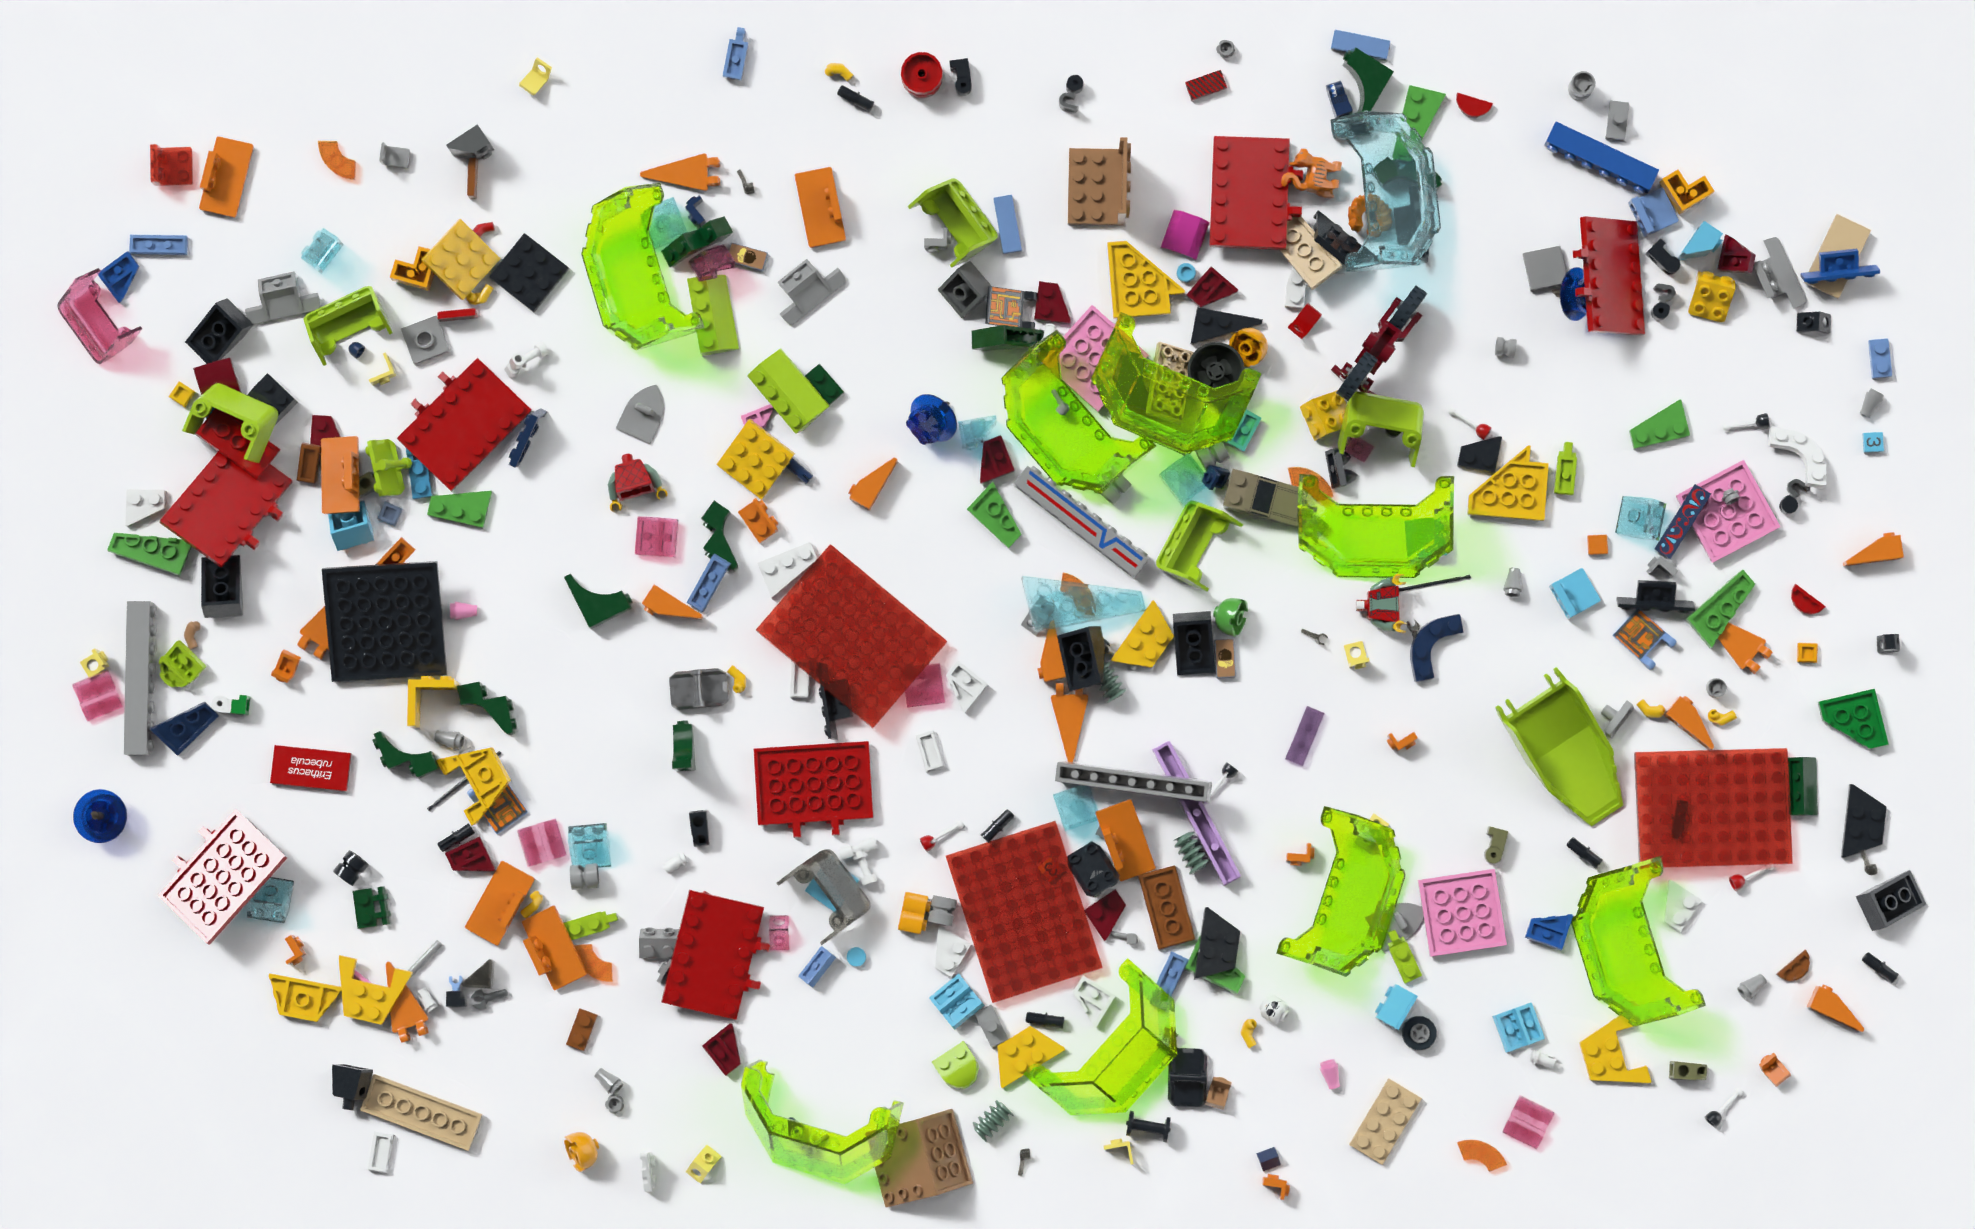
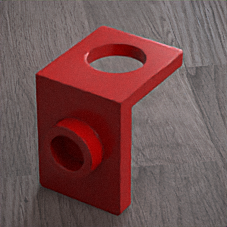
(1305, 321)

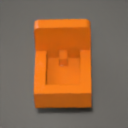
(286, 666)
(1406, 742)
(1297, 859)
(295, 945)
(1774, 1069)
(1274, 1181)

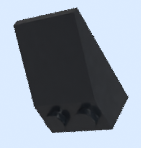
(219, 331)
(273, 394)
(221, 588)
(1193, 643)
(1083, 657)
(1891, 901)

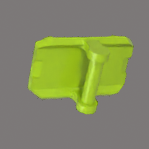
(387, 467)

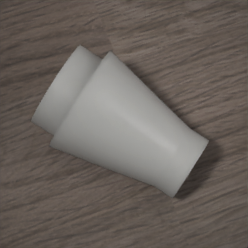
(1871, 402)
(1513, 583)
(450, 739)
(1751, 986)
(610, 1082)

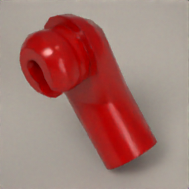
(483, 228)

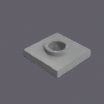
(437, 345)

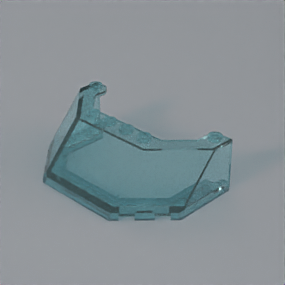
(1396, 187)

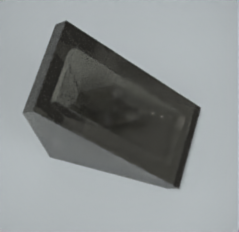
(482, 977)

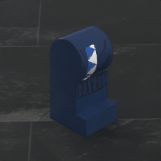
(1338, 99)

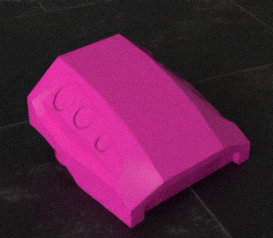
(1185, 234)

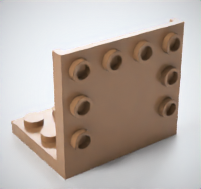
(1099, 185)
(924, 1160)

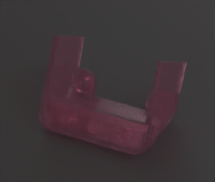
(90, 321)

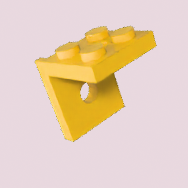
(414, 694)

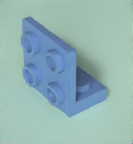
(1653, 211)

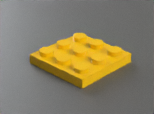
(460, 259)
(755, 459)

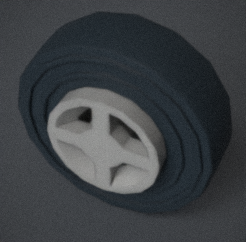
(1424, 1034)

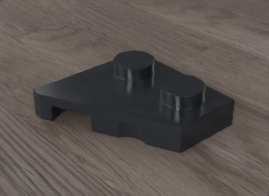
(1480, 455)

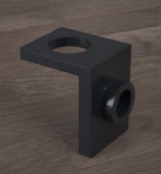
(1813, 322)

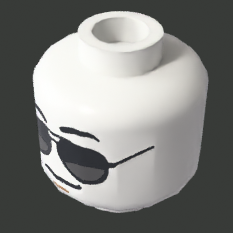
(1274, 1009)

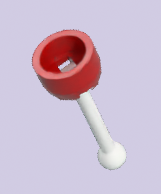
(1482, 430)
(928, 841)
(1737, 881)

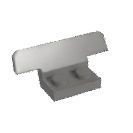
(1777, 274)
(807, 289)
(281, 299)

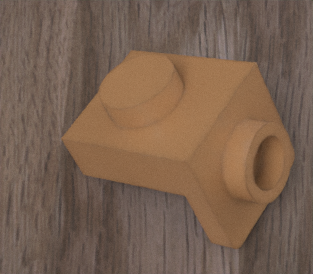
(1218, 1092)

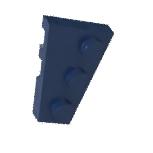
(517, 455)
(185, 727)

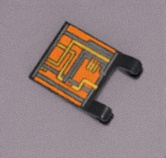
(1006, 307)

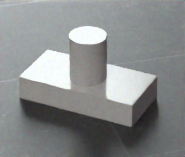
(1617, 120)
(1617, 717)
(991, 1026)

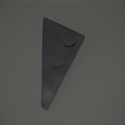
(1213, 323)

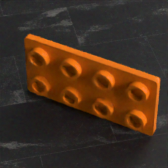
(225, 176)
(820, 207)
(340, 475)
(1125, 840)
(499, 903)
(552, 948)

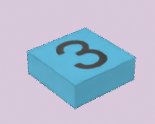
(1873, 442)

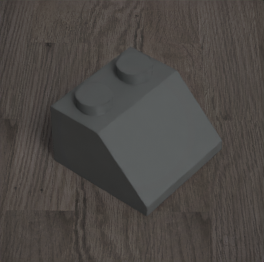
(471, 144)
(965, 289)

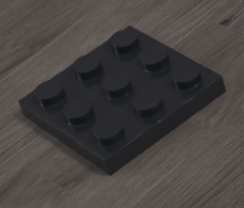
(529, 272)

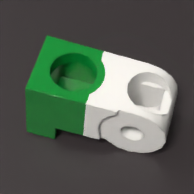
(231, 706)

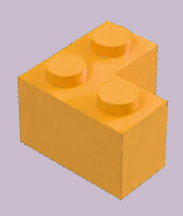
(1684, 195)
(415, 274)

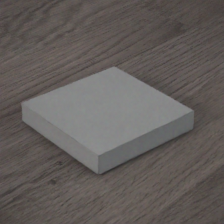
(1544, 267)

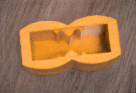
(913, 913)

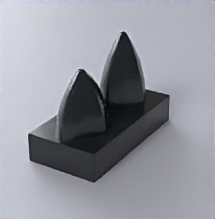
(1338, 475)

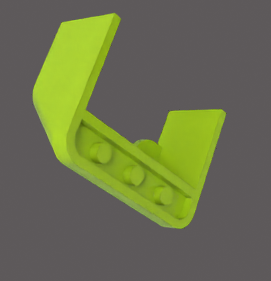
(960, 216)
(343, 319)
(1383, 413)
(257, 416)
(1190, 539)

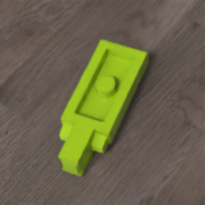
(1565, 470)
(589, 924)
(1403, 957)

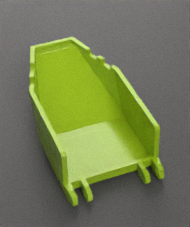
(1566, 749)

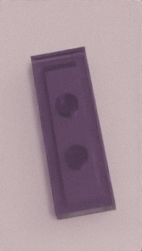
(1304, 735)

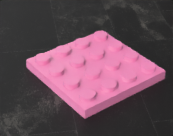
(1082, 351)
(1733, 526)
(1462, 912)

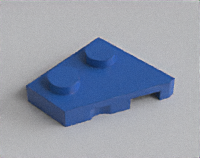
(119, 275)
(1549, 930)

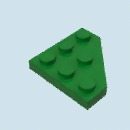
(1856, 717)

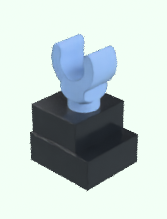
(455, 997)

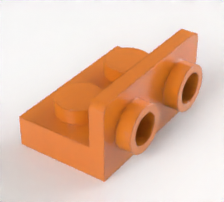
(758, 520)

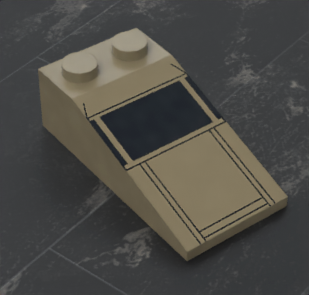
(1262, 497)

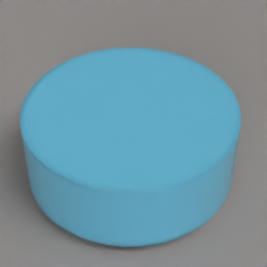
(1186, 272)
(856, 956)

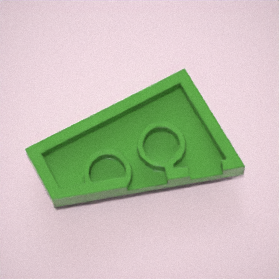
(1662, 427)
(462, 507)
(994, 515)
(1228, 980)

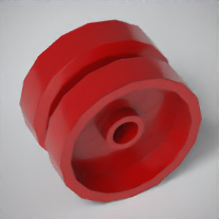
(913, 67)

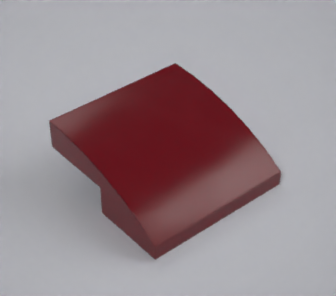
(216, 372)

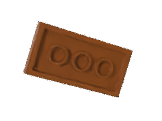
(1166, 907)

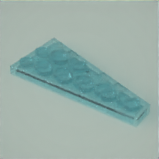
(1070, 603)

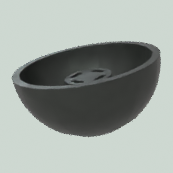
(1218, 360)

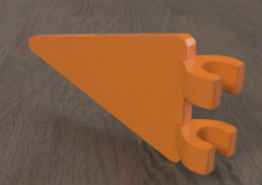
(686, 172)
(317, 632)
(1743, 646)
(1069, 715)
(406, 1011)

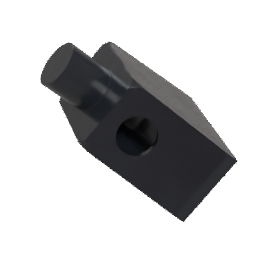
(350, 1083)

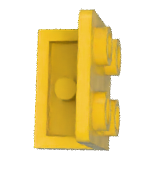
(1712, 296)
(1324, 414)

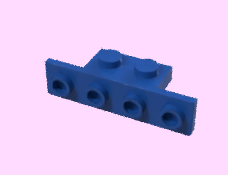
(1839, 265)

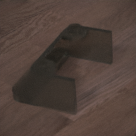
(837, 885)

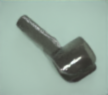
(748, 187)
(1414, 629)
(1315, 636)
(1870, 869)
(1024, 1155)

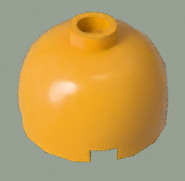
(1250, 345)
(581, 1149)

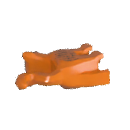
(1316, 174)

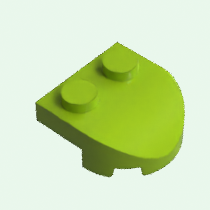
(180, 666)
(957, 1066)

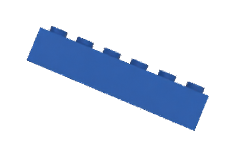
(1601, 157)

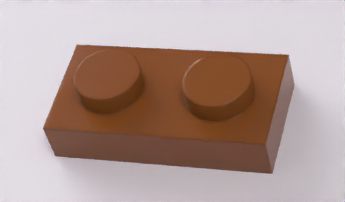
(581, 1029)

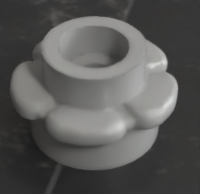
(1225, 43)
(1730, 496)
(609, 1103)

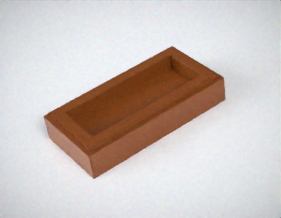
(472, 178)
(308, 463)

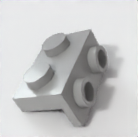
(657, 942)

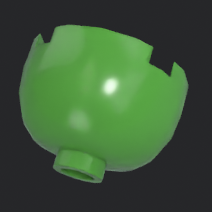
(1230, 616)

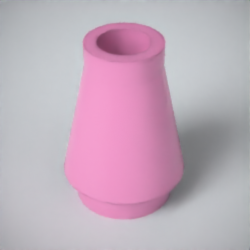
(462, 610)
(1330, 1073)

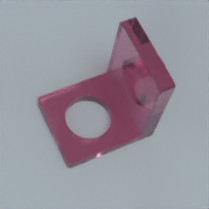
(1358, 448)
(779, 933)

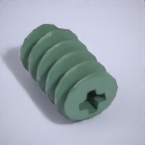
(1109, 684)
(1191, 852)
(992, 1120)

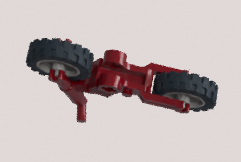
(1380, 345)

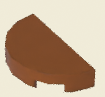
(1795, 968)

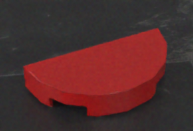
(1472, 106)
(1804, 601)

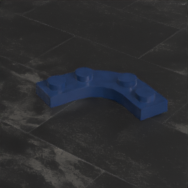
(1425, 639)

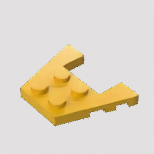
(485, 776)
(365, 999)
(1604, 1056)

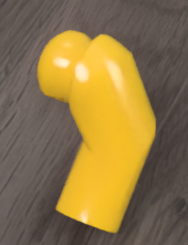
(838, 68)
(480, 297)
(739, 679)
(1651, 711)
(1721, 719)
(1247, 1031)

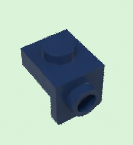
(695, 217)
(1215, 477)

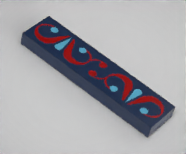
(1682, 521)

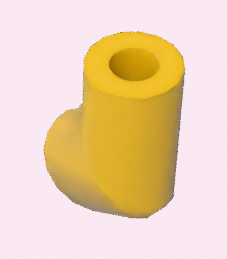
(533, 906)

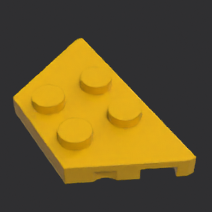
(1145, 640)
(302, 997)
(1022, 1051)

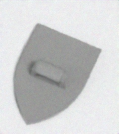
(642, 414)
(1405, 921)

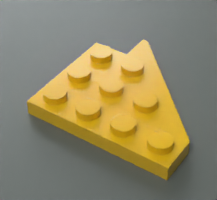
(1137, 283)
(1513, 491)

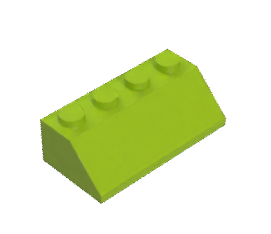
(713, 303)
(788, 391)

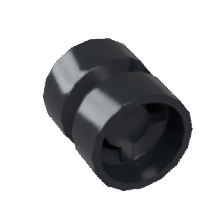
(351, 867)

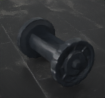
(1148, 1126)

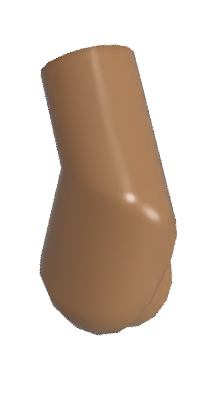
(189, 633)

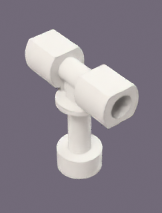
(518, 360)
(860, 852)

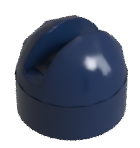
(356, 349)

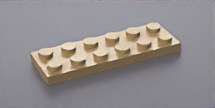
(421, 1112)

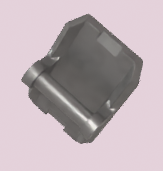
(698, 688)

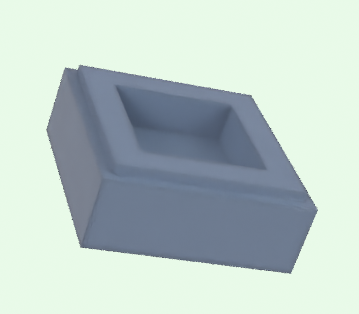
(390, 513)

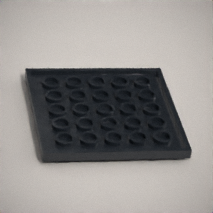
(384, 621)

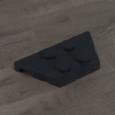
(1334, 238)
(1863, 822)
(1216, 946)

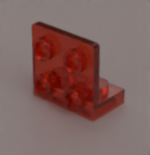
(171, 165)

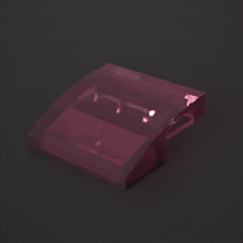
(710, 261)
(656, 536)
(926, 688)
(97, 695)
(541, 842)
(1528, 1121)

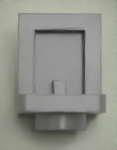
(935, 244)
(1666, 566)

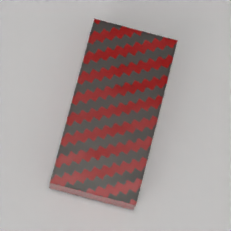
(1205, 85)
(460, 314)

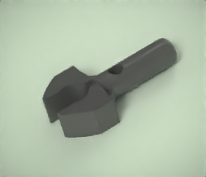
(488, 997)

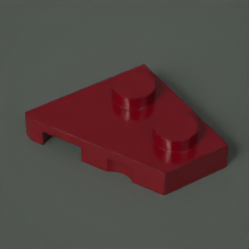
(1735, 257)
(1211, 288)
(1050, 304)
(322, 427)
(995, 460)
(470, 857)
(1106, 913)
(724, 1049)

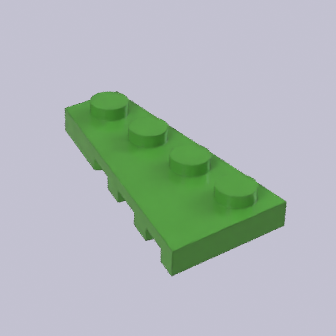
(1421, 107)
(161, 553)
(1715, 613)

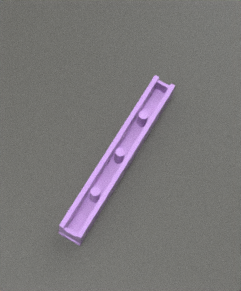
(1199, 818)

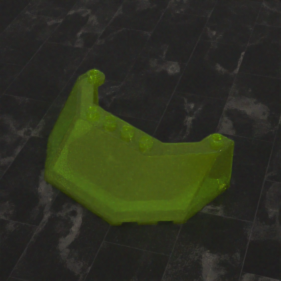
(627, 270)
(1163, 402)
(1069, 446)
(1375, 537)
(1356, 897)
(1622, 950)
(1125, 1061)
(813, 1148)

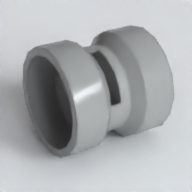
(1505, 347)
(1719, 687)

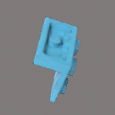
(1574, 593)

